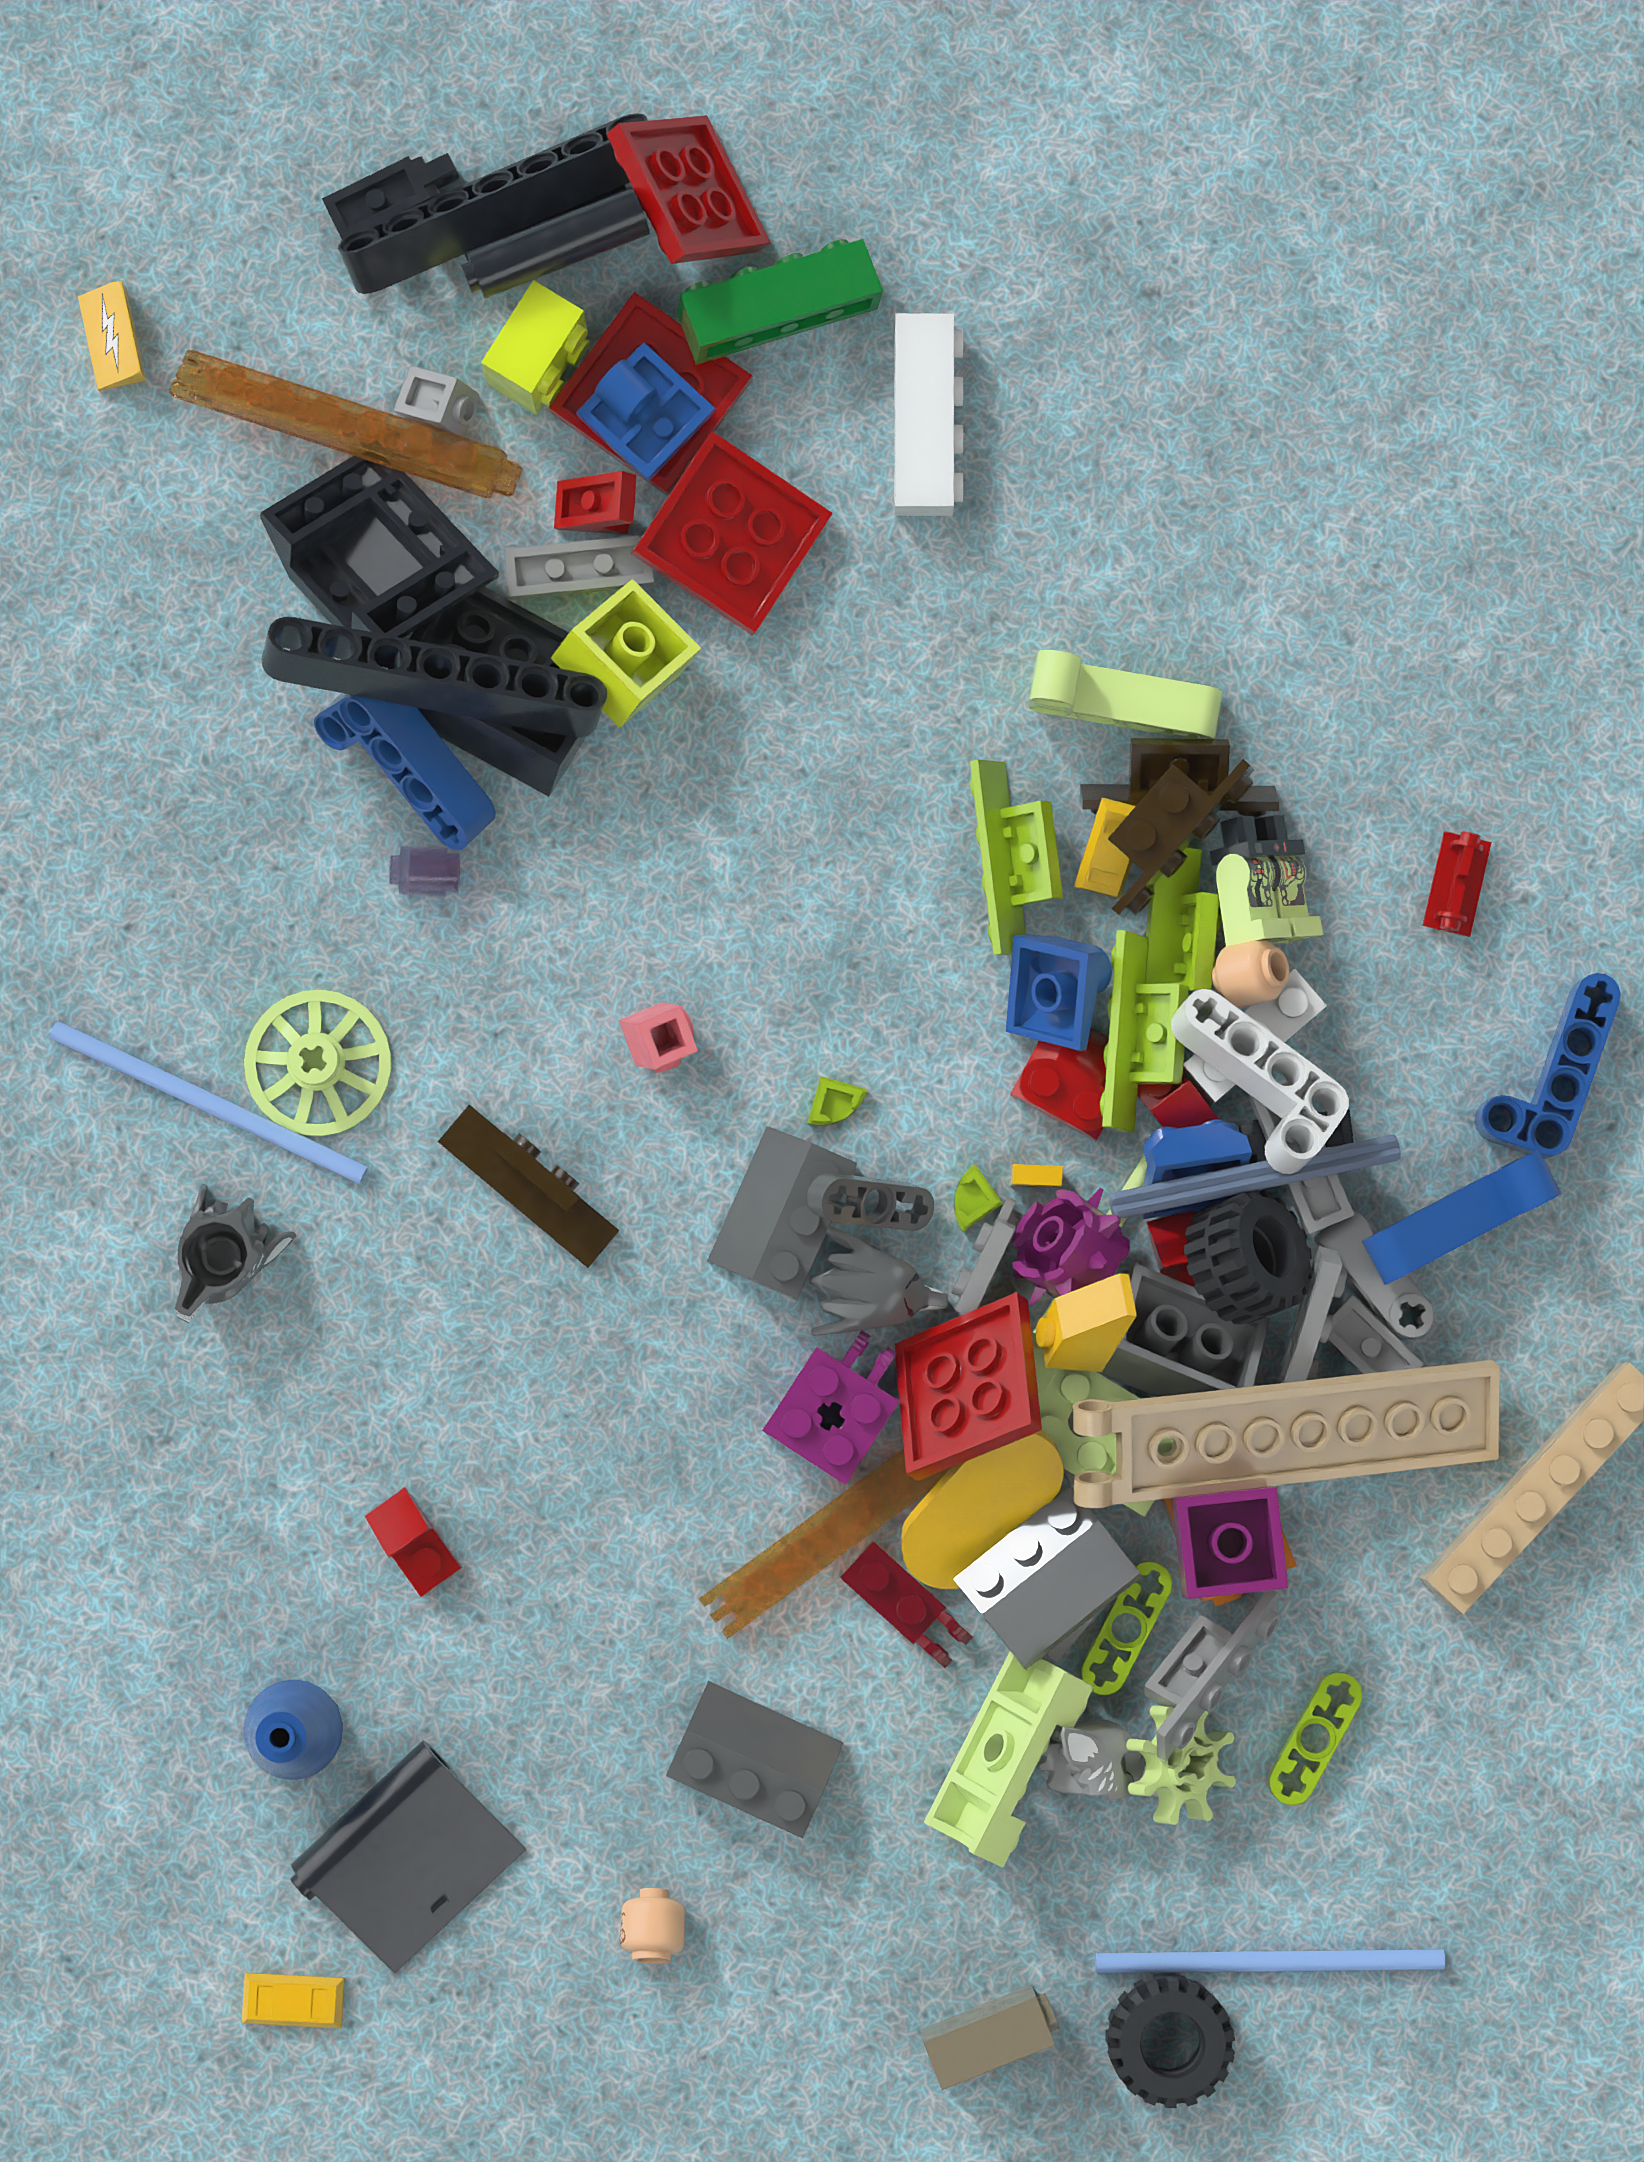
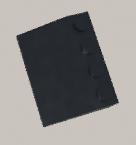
(502, 629)

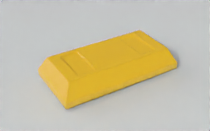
(1103, 865)
(293, 2000)

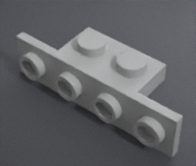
(1201, 1666)

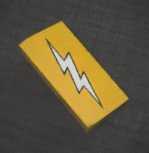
(111, 336)

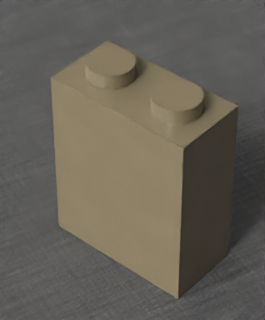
(989, 2036)

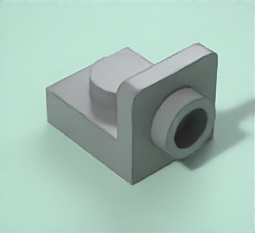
(437, 400)

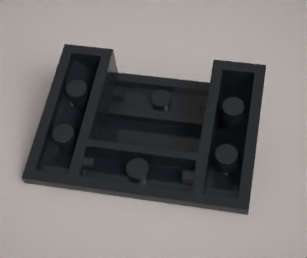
(374, 549)

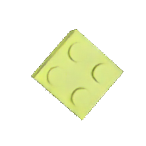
(536, 348)
(629, 649)

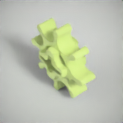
(1185, 1774)

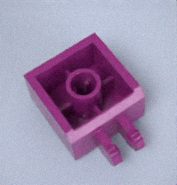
(863, 1408)

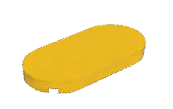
(979, 1507)

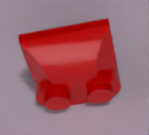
(1066, 1084)

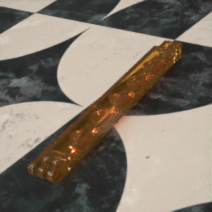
(344, 425)
(817, 1542)

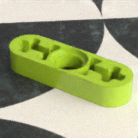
(1119, 1666)
(1287, 1765)

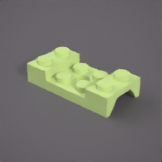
(1057, 1394)
(986, 1786)

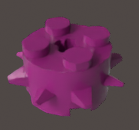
(1067, 1244)

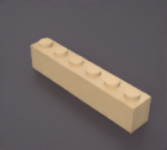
(1539, 1490)

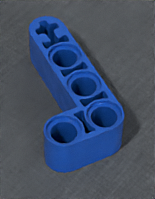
(414, 762)
(1561, 1063)
(1461, 1217)

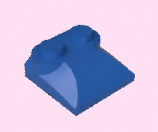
(1055, 989)
(1191, 1152)

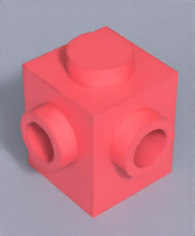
(659, 1036)

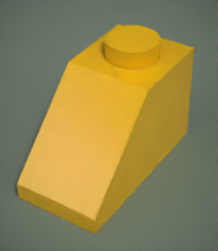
(1087, 1325)

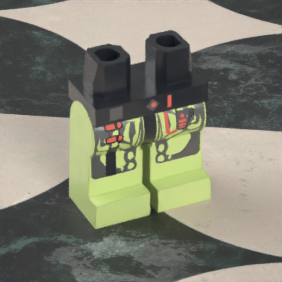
(1262, 883)

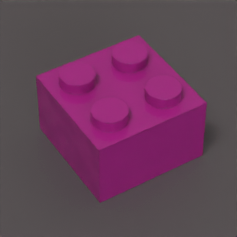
(1229, 1542)

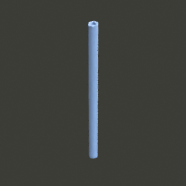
(208, 1102)
(1270, 1961)

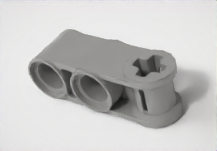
(1366, 1283)

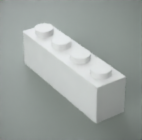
(925, 414)

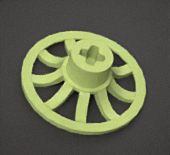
(317, 1062)

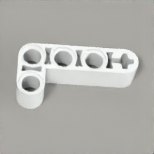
(1255, 1076)

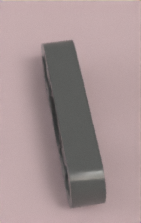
(857, 1189)

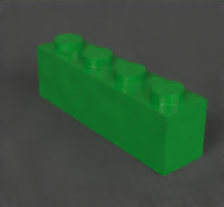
(779, 300)

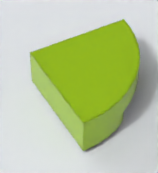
(834, 1101)
(974, 1198)

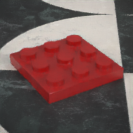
(688, 188)
(639, 321)
(731, 533)
(967, 1387)

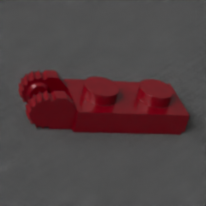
(901, 1600)

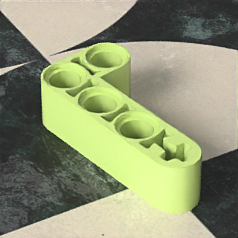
(1122, 698)

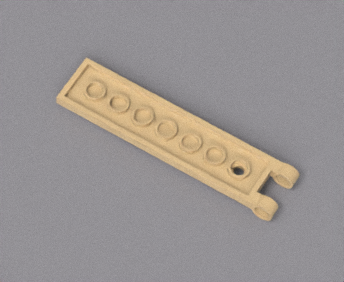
(1292, 1432)

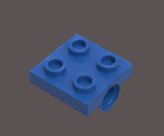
(645, 411)

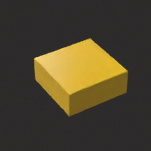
(1036, 1176)

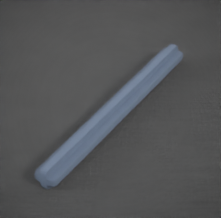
(1251, 1177)

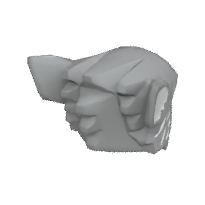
(1092, 1760)

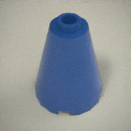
(309, 1719)

